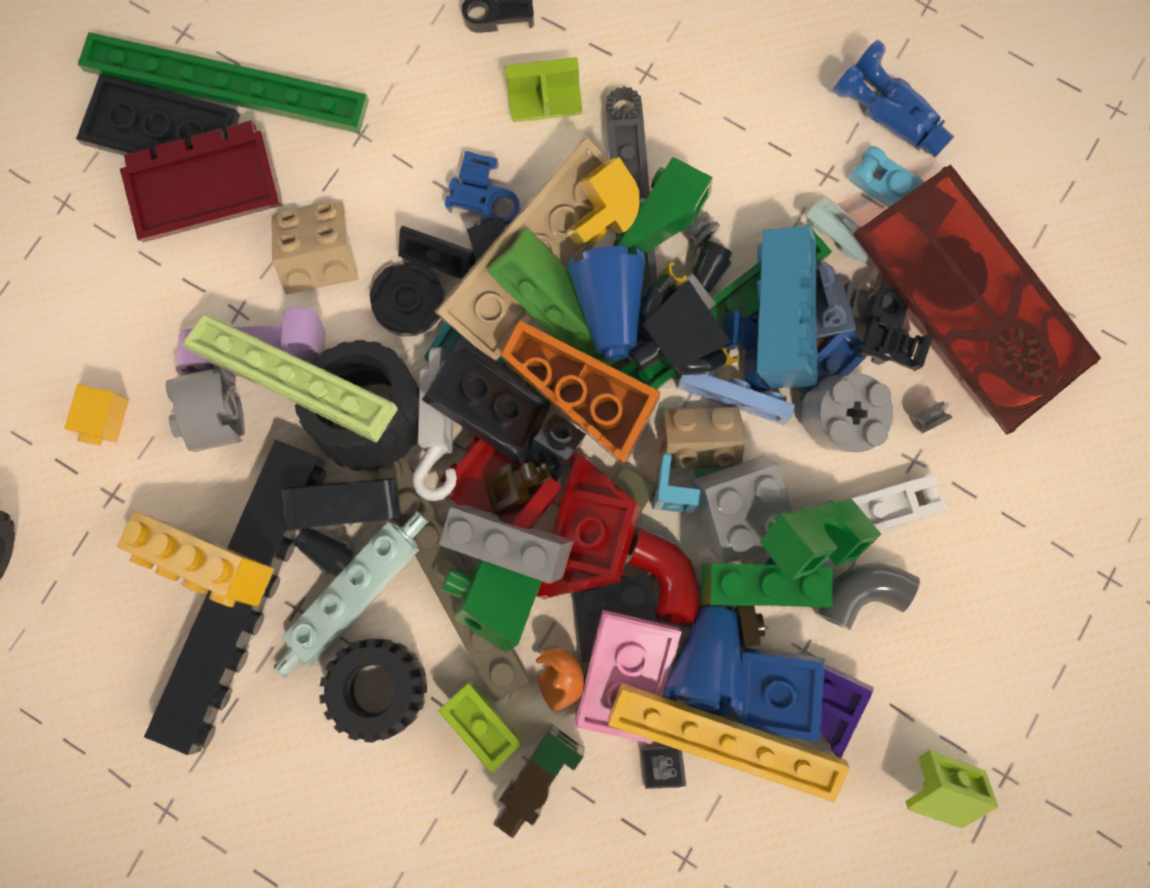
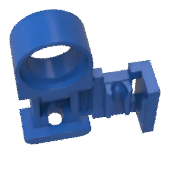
(474, 187)
(744, 333)

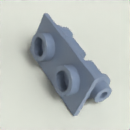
(832, 303)

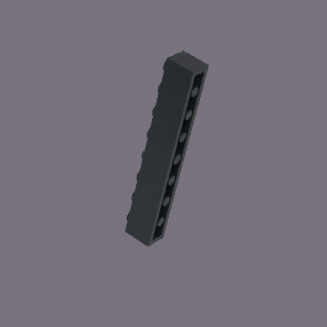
(222, 632)

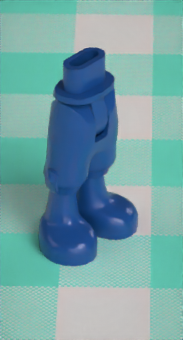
(899, 107)

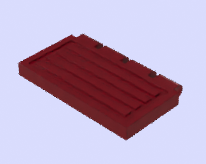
(200, 184)

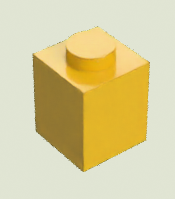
(96, 415)

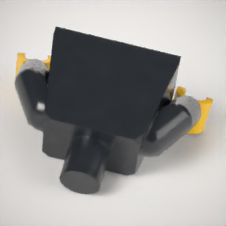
(679, 329)

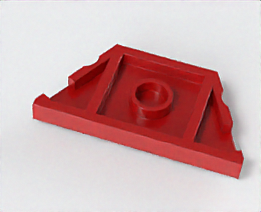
(601, 525)

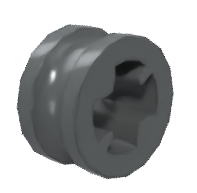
(701, 229)
(932, 417)

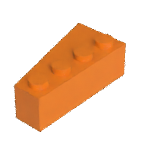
(587, 391)

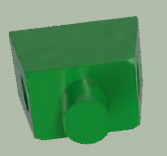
(493, 602)

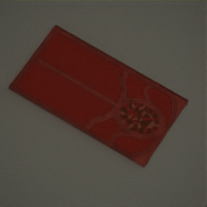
(977, 298)

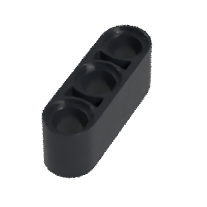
(340, 503)

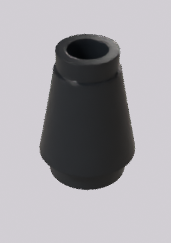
(711, 264)
(324, 550)

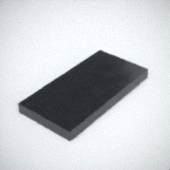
(136, 117)

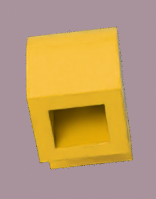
(614, 199)

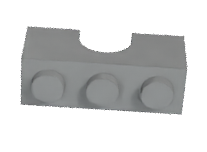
(505, 545)

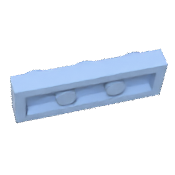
(738, 394)

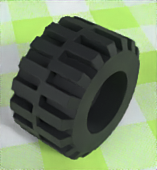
(340, 695)

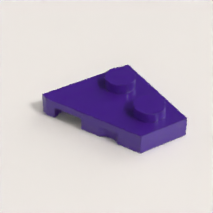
(842, 707)

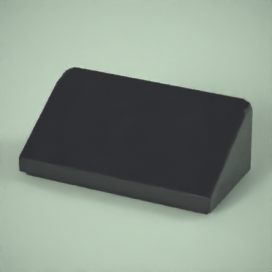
(435, 252)

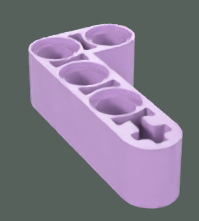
(299, 335)

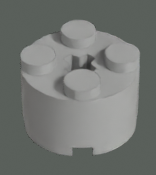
(205, 409)
(867, 416)

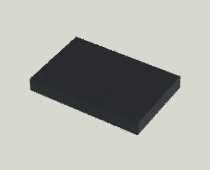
(487, 400)

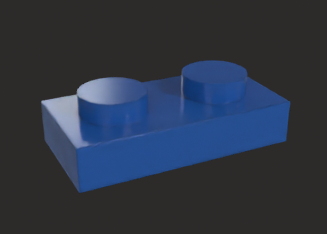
(836, 356)

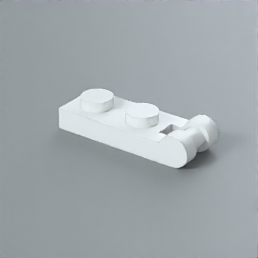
(899, 503)

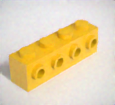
(195, 559)

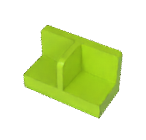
(544, 89)
(481, 726)
(952, 791)

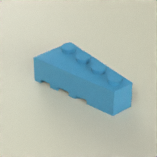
(787, 308)

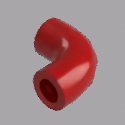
(673, 572)

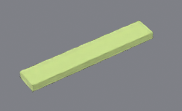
(291, 377)

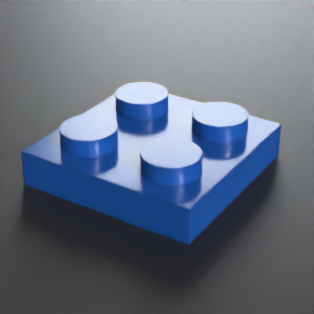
(783, 693)

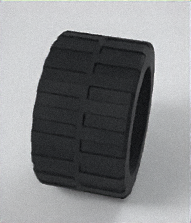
(361, 365)

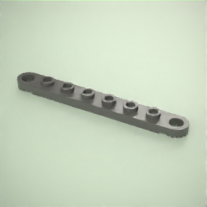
(628, 142)

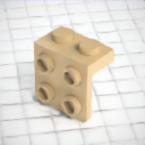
(312, 247)

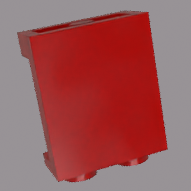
(471, 489)

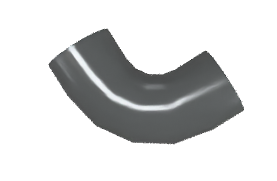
(868, 584)

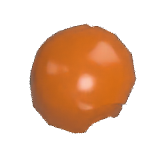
(562, 679)

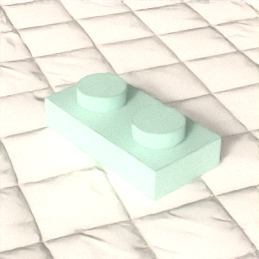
(835, 222)

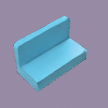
(673, 497)

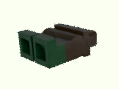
(528, 794)

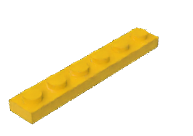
(728, 742)

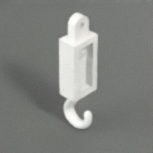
(434, 435)

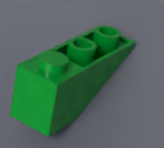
(671, 206)

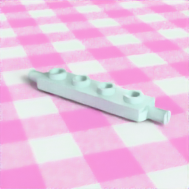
(350, 593)

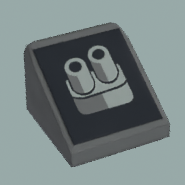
(662, 767)

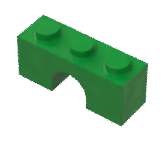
(808, 537)
(764, 586)

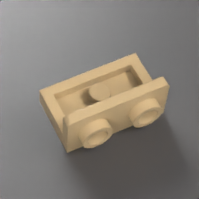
(704, 437)

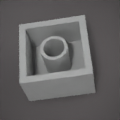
(739, 506)

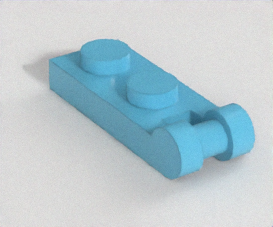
(895, 182)

